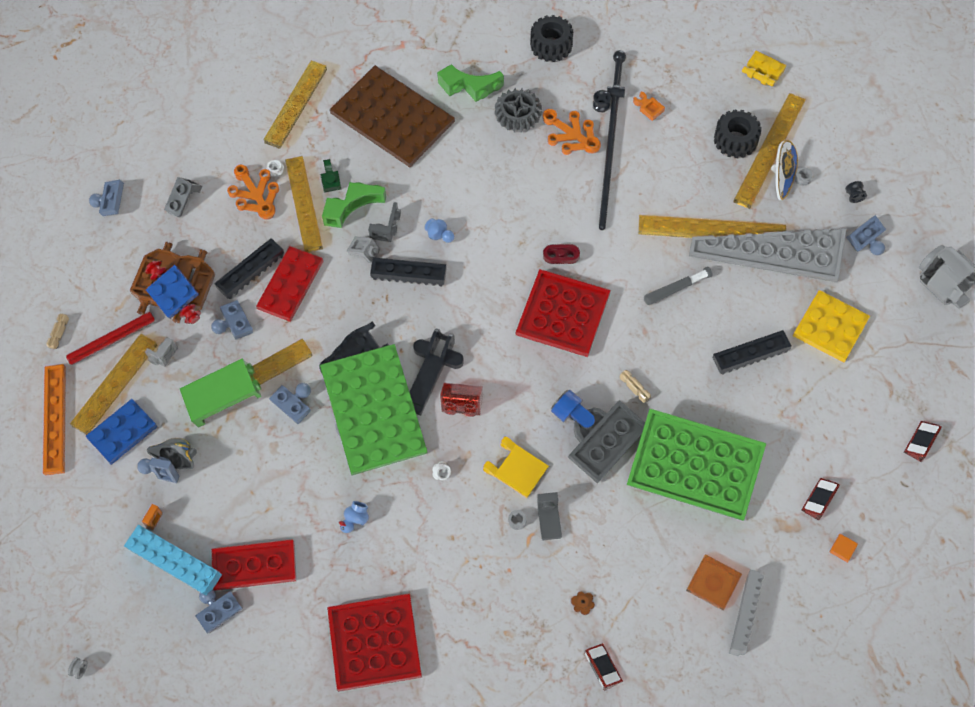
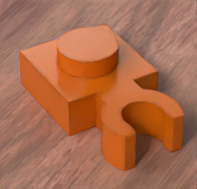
(649, 107)

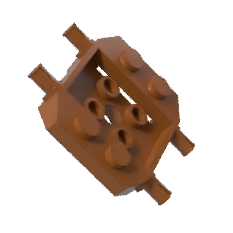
(201, 279)

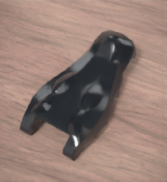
(354, 343)

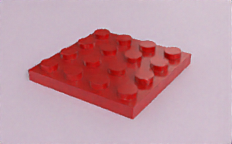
(563, 313)
(374, 642)

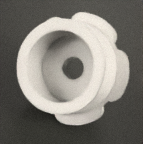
(275, 164)
(445, 471)

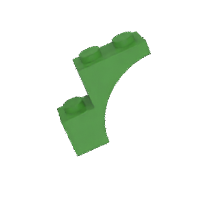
(476, 86)
(357, 195)

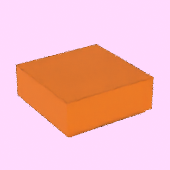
(152, 517)
(843, 548)

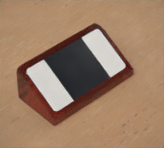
(922, 440)
(820, 498)
(603, 666)

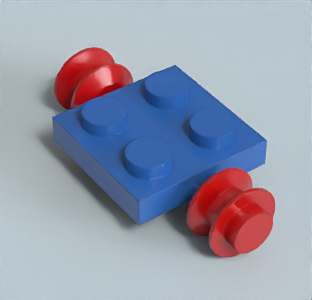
(172, 292)

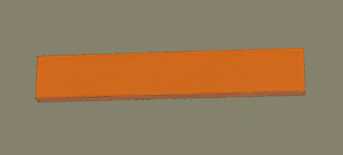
(54, 420)

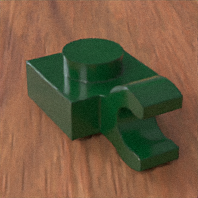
(331, 178)

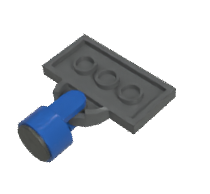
(601, 434)

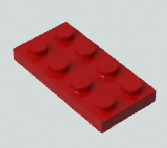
(289, 283)
(254, 564)

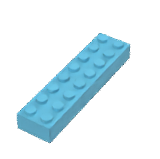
(172, 560)

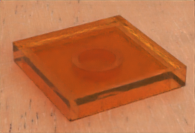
(714, 582)

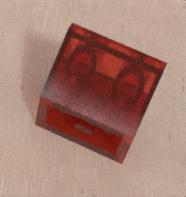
(461, 399)

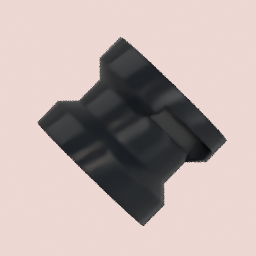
(601, 101)
(856, 192)

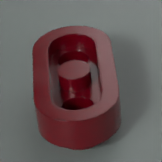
(561, 254)

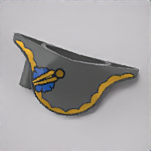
(176, 450)

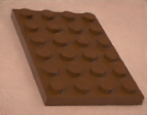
(392, 116)

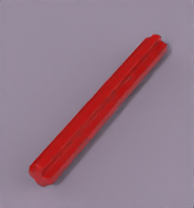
(110, 338)

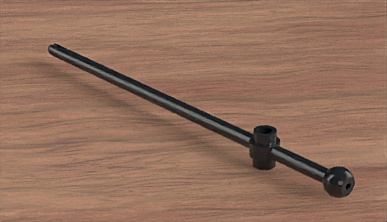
(615, 92)

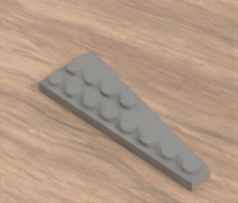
(794, 253)

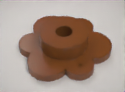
(584, 608)

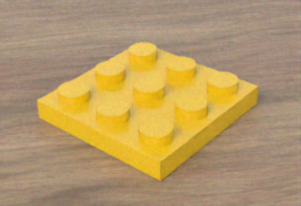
(831, 326)

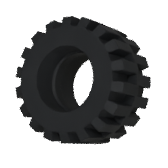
(555, 28)
(737, 122)

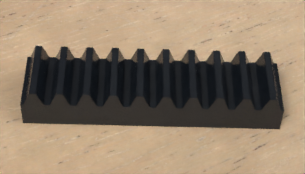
(249, 268)
(408, 271)
(751, 352)

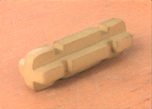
(57, 331)
(635, 386)

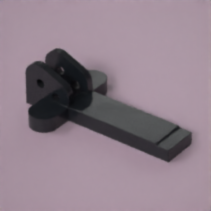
(432, 366)

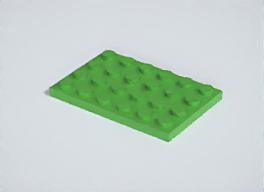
(373, 409)
(696, 464)

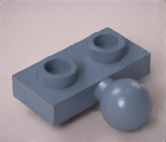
(110, 199)
(866, 235)
(234, 319)
(291, 403)
(161, 467)
(217, 611)

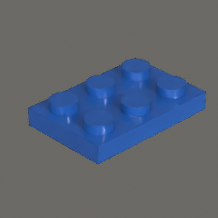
(121, 431)

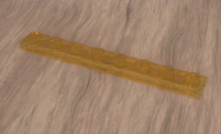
(768, 151)
(700, 227)

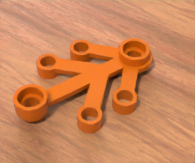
(572, 133)
(255, 193)

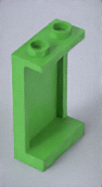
(220, 390)

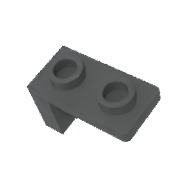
(179, 196)
(385, 233)
(549, 516)

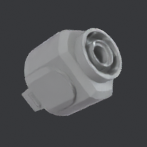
(948, 275)

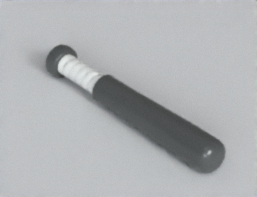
(672, 288)

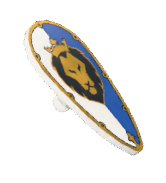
(785, 168)

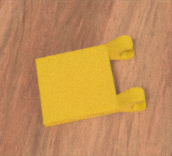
(519, 469)

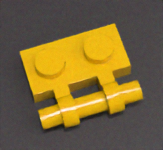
(766, 65)

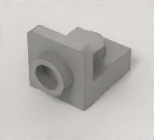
(364, 248)
(164, 353)

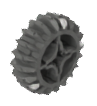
(526, 116)

